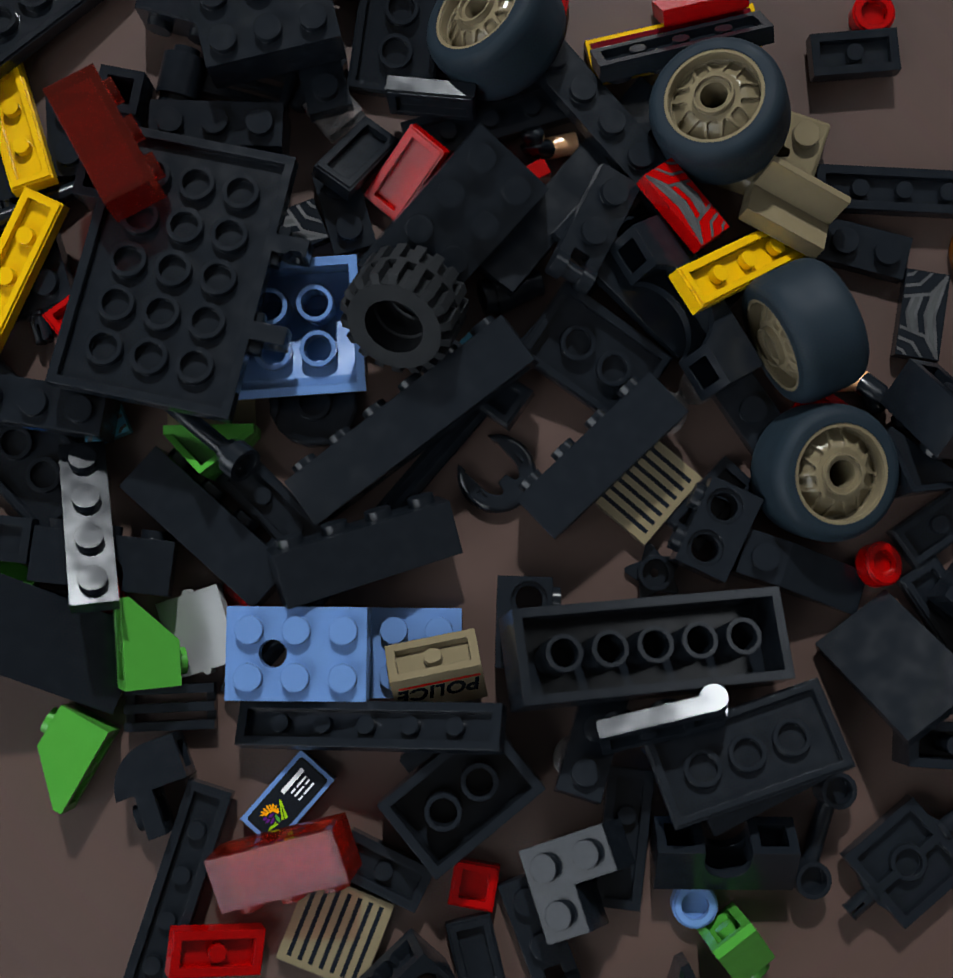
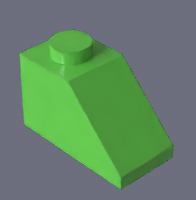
(145, 650)
(72, 752)
(737, 944)

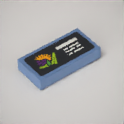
(289, 794)

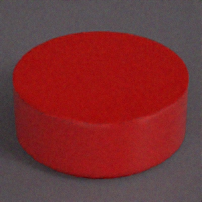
(871, 14)
(878, 564)

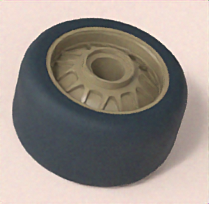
(496, 42)
(720, 110)
(806, 330)
(825, 471)

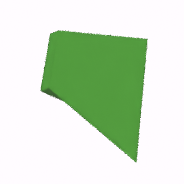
(200, 455)

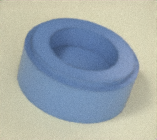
(694, 907)

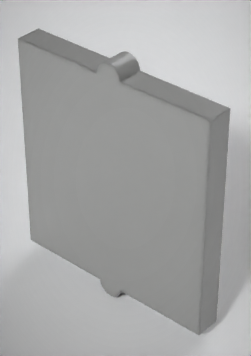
(200, 626)

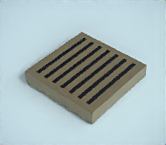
(649, 493)
(336, 932)

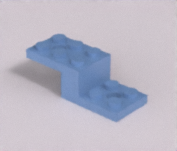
(330, 650)

